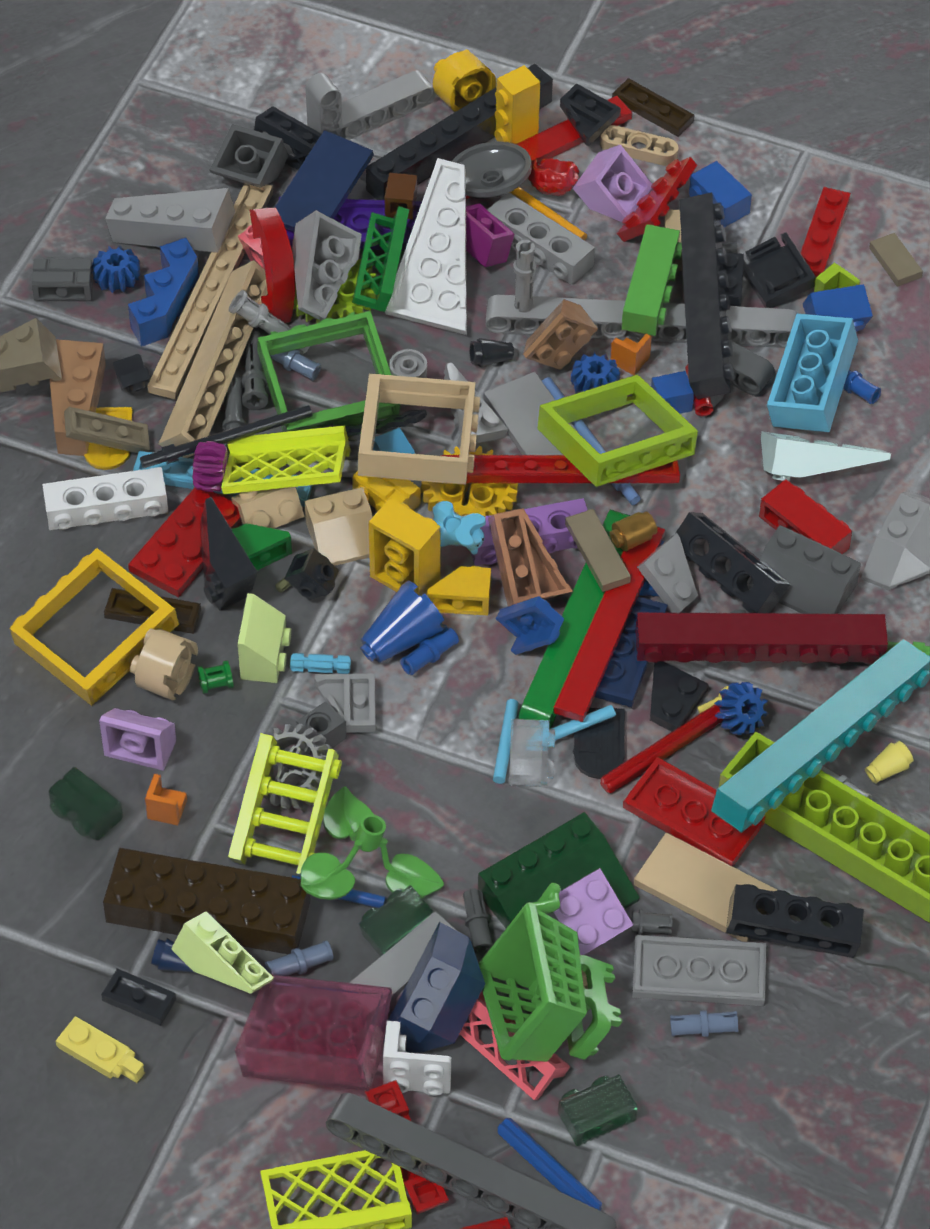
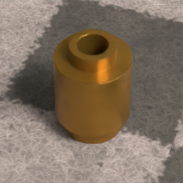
(633, 530)

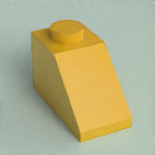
(463, 591)

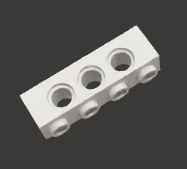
(105, 498)

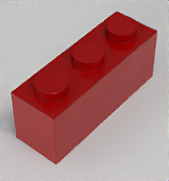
(793, 509)

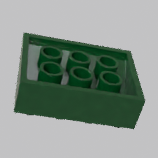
(558, 858)

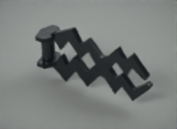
(402, 420)

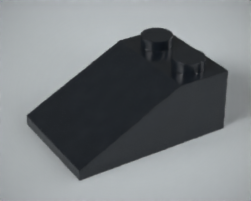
(225, 564)

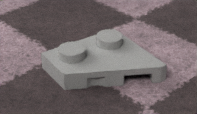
(670, 574)
(351, 698)

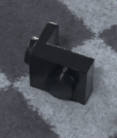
(131, 373)

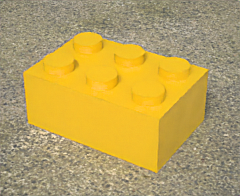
(404, 547)

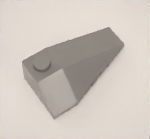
(322, 260)

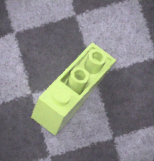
(216, 954)

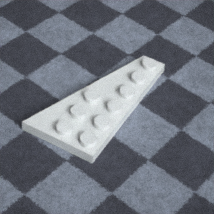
(433, 267)

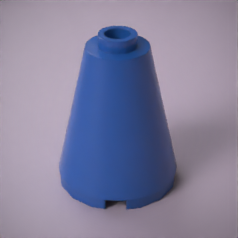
(402, 624)

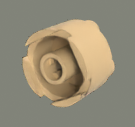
(164, 663)

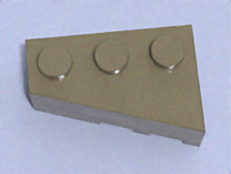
(28, 356)

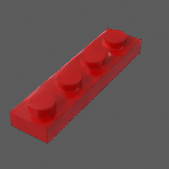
(824, 228)

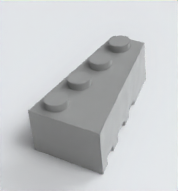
(168, 217)

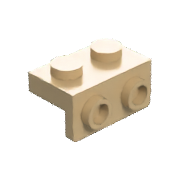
(269, 507)

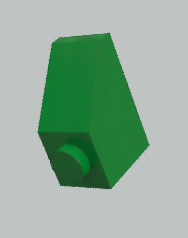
(263, 544)

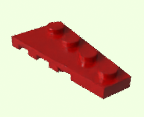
(655, 203)

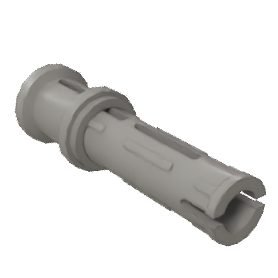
(258, 315)

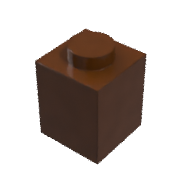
(401, 192)

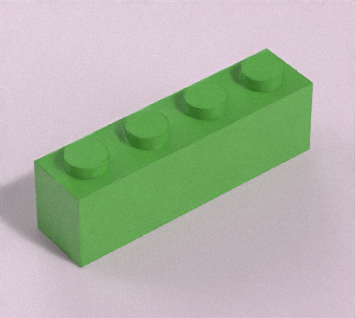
(651, 280)

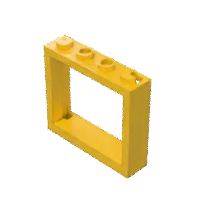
(116, 663)

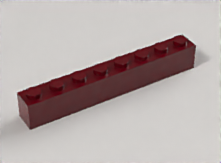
(760, 637)

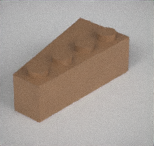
(81, 383)

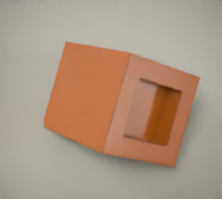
(631, 355)
(163, 803)

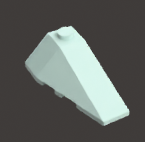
(798, 457)

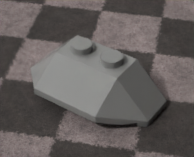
(902, 544)

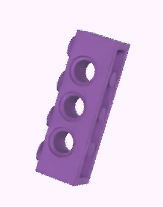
(549, 523)

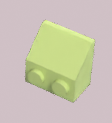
(262, 641)

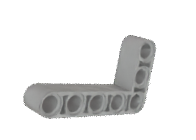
(366, 110)

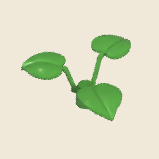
(347, 816)

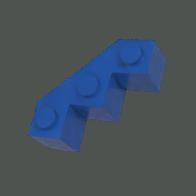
(165, 293)

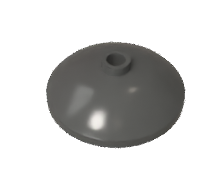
(494, 168)

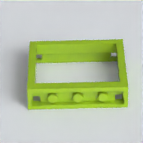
(603, 468)

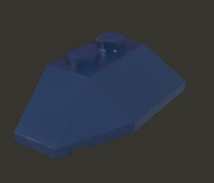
(439, 992)

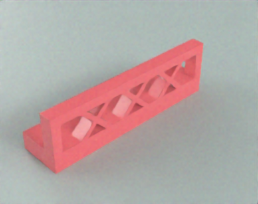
(553, 1068)

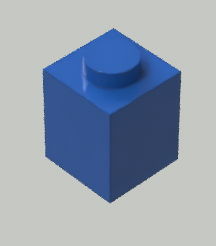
(675, 390)

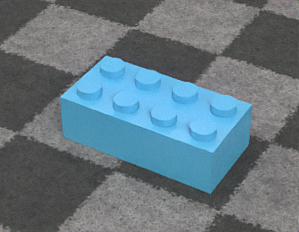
(812, 372)

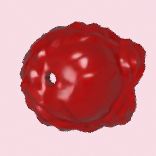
(554, 176)

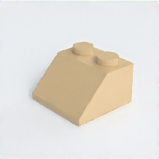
(340, 525)

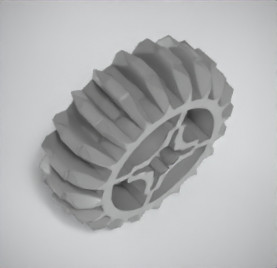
(306, 741)

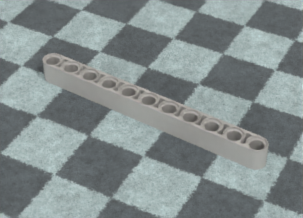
(749, 324)

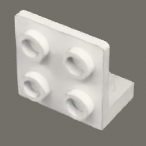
(414, 1070)

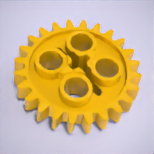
(483, 498)

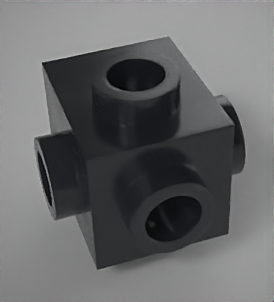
(312, 574)

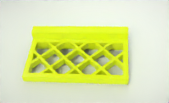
(275, 450)
(382, 1216)

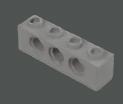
(555, 246)

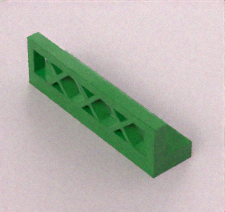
(391, 259)

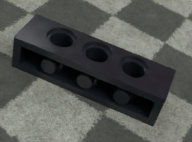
(767, 584)
(780, 928)

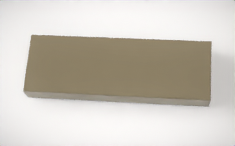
(106, 430)
(597, 550)

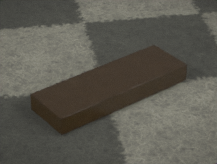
(654, 107)
(127, 608)

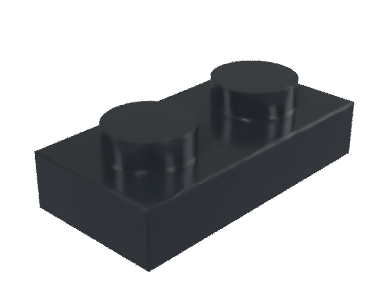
(138, 997)

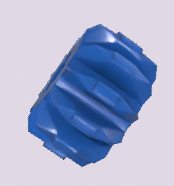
(116, 269)
(593, 372)
(741, 708)

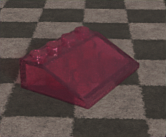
(315, 1033)

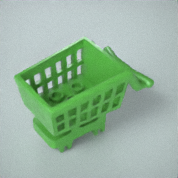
(547, 960)

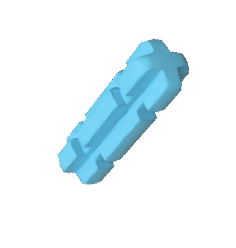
(320, 663)

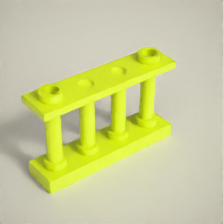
(261, 784)

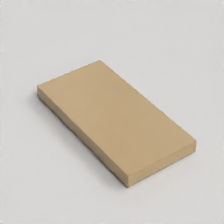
(693, 881)

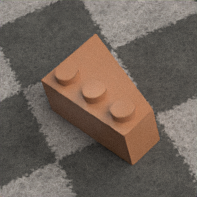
(523, 559)

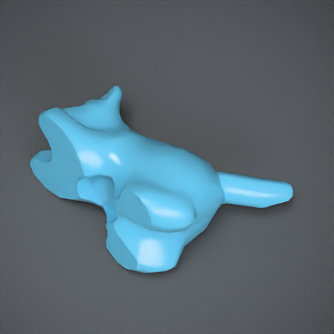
(459, 529)

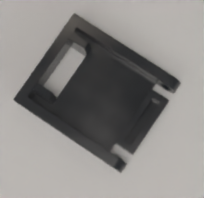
(775, 267)

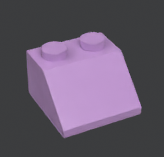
(613, 184)
(137, 738)

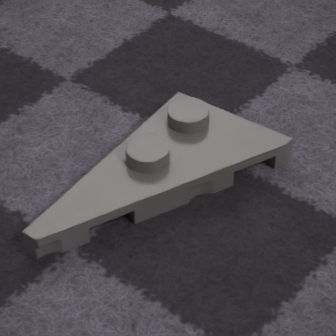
(489, 424)

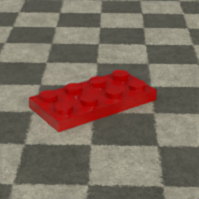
(175, 550)
(683, 809)

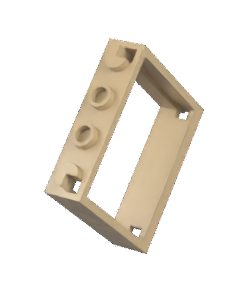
(420, 393)

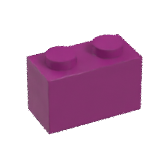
(486, 236)

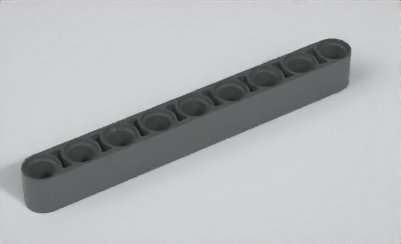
(459, 1168)

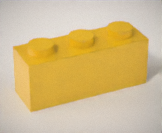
(517, 106)

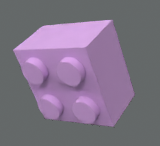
(592, 911)

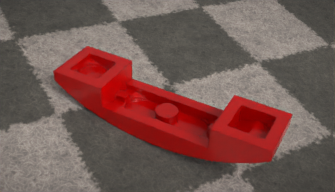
(277, 262)
(420, 1192)

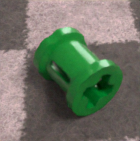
(215, 677)

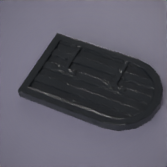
(600, 746)

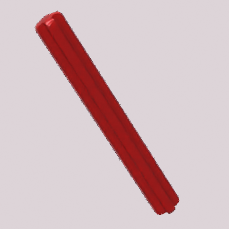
(660, 749)

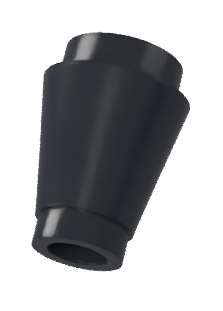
(490, 352)

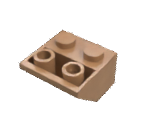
(560, 335)

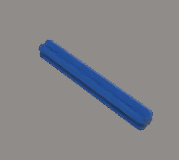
(545, 1163)

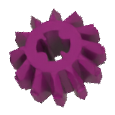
(209, 466)

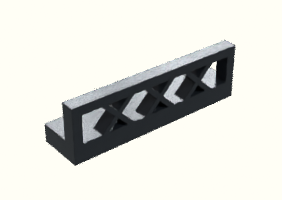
(293, 133)

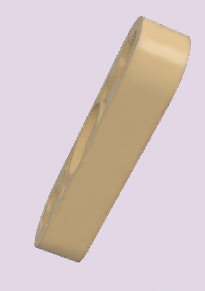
(659, 143)

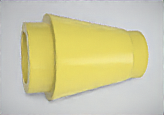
(889, 762)

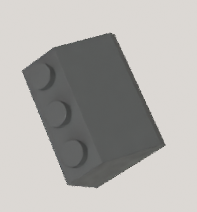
(816, 574)

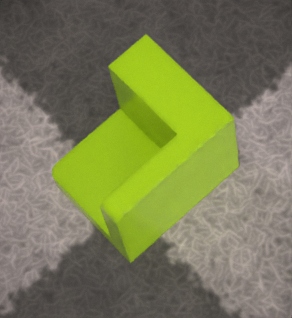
(834, 278)

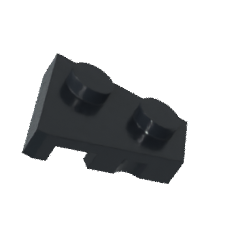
(588, 112)
(674, 695)

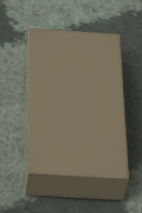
(896, 259)

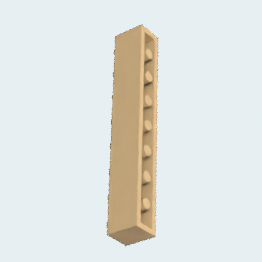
(214, 361)

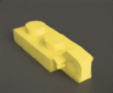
(99, 1051)

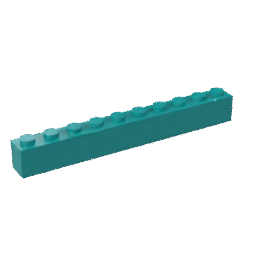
(821, 736)

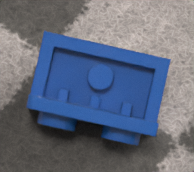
(532, 623)

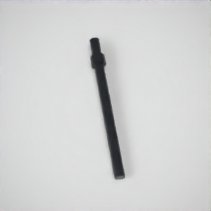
(172, 453)

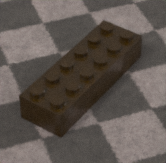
(168, 891)

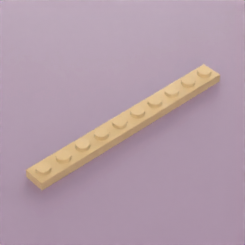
(199, 310)

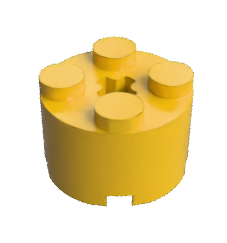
(462, 79)

